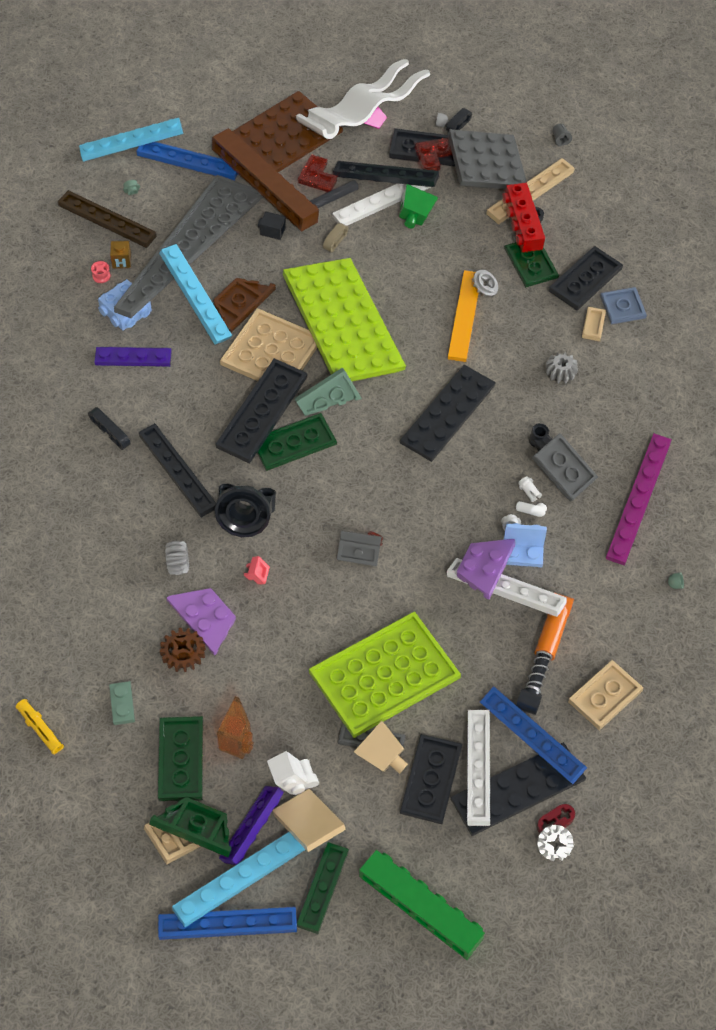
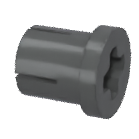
(562, 136)

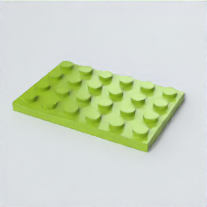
(384, 674)

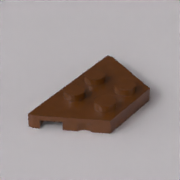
(240, 300)

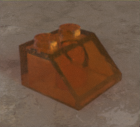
(235, 731)

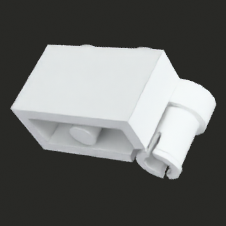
(292, 774)

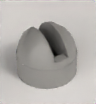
(442, 120)

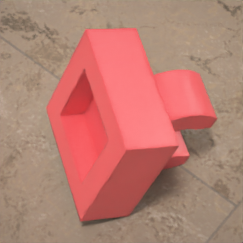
(257, 571)

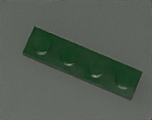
(322, 888)

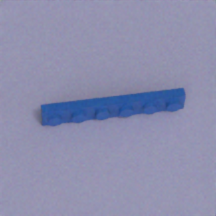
(186, 159)
(533, 735)
(230, 923)

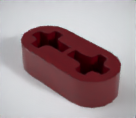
(554, 814)

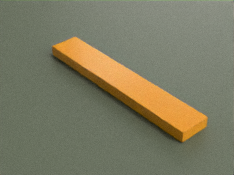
(464, 319)

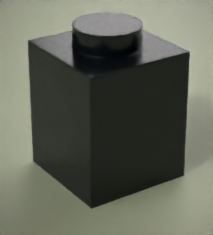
(272, 225)

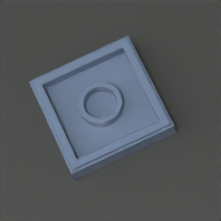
(623, 305)

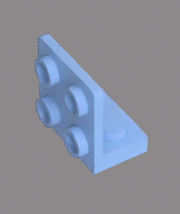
(528, 544)

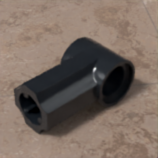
(537, 441)

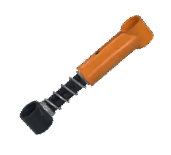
(545, 651)

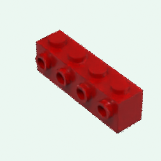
(524, 217)

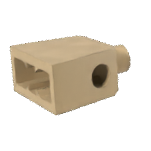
(382, 749)

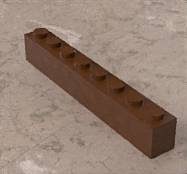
(265, 179)

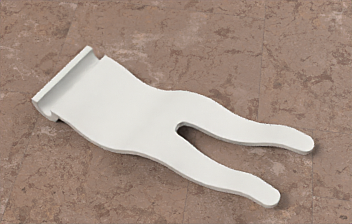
(360, 102)

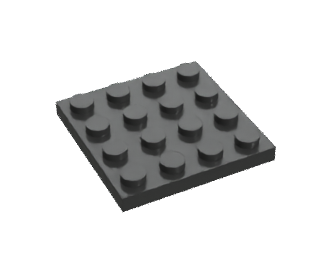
(486, 159)

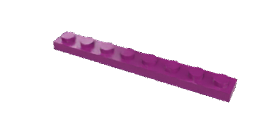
(638, 499)

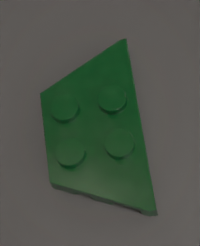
(196, 824)

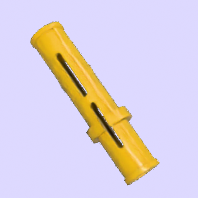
(33, 719)

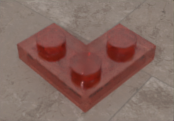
(430, 151)
(314, 177)

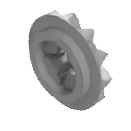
(491, 286)

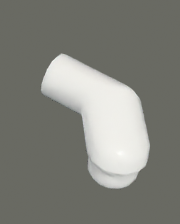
(536, 510)

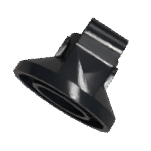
(244, 519)

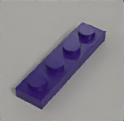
(133, 356)
(252, 823)

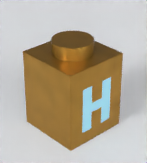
(120, 254)

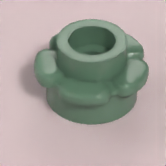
(131, 187)

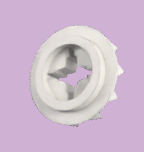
(550, 834)

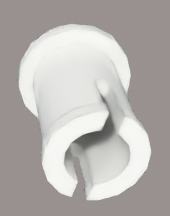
(529, 488)

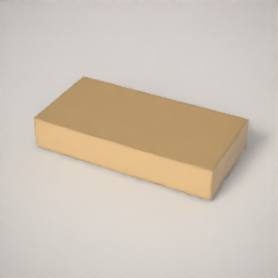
(593, 324)

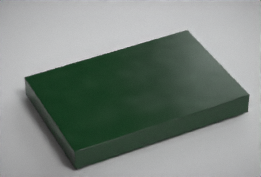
(531, 266)

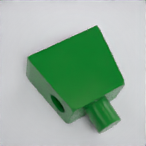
(415, 206)

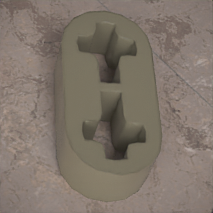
(335, 237)

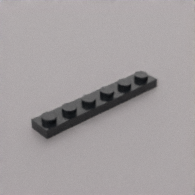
(386, 173)
(178, 470)

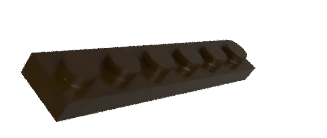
(107, 219)

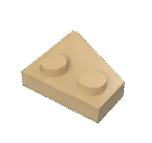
(169, 845)

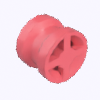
(102, 268)

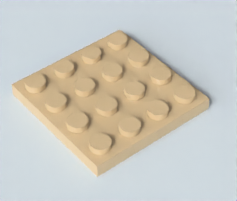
(265, 339)

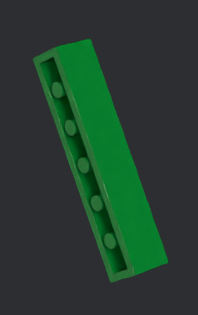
(421, 904)

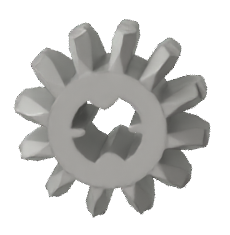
(561, 367)
(177, 557)

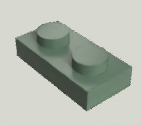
(122, 703)

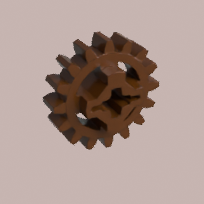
(186, 656)

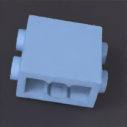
(109, 300)

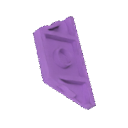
(485, 564)
(205, 614)

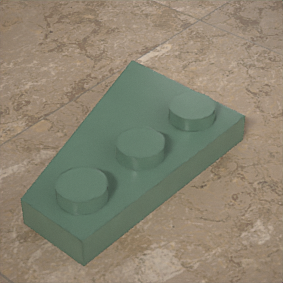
(329, 392)

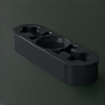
(106, 425)

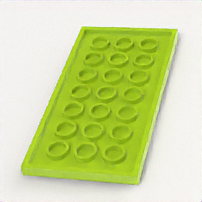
(343, 319)

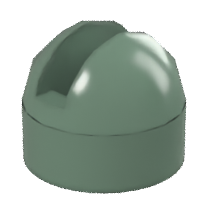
(676, 581)

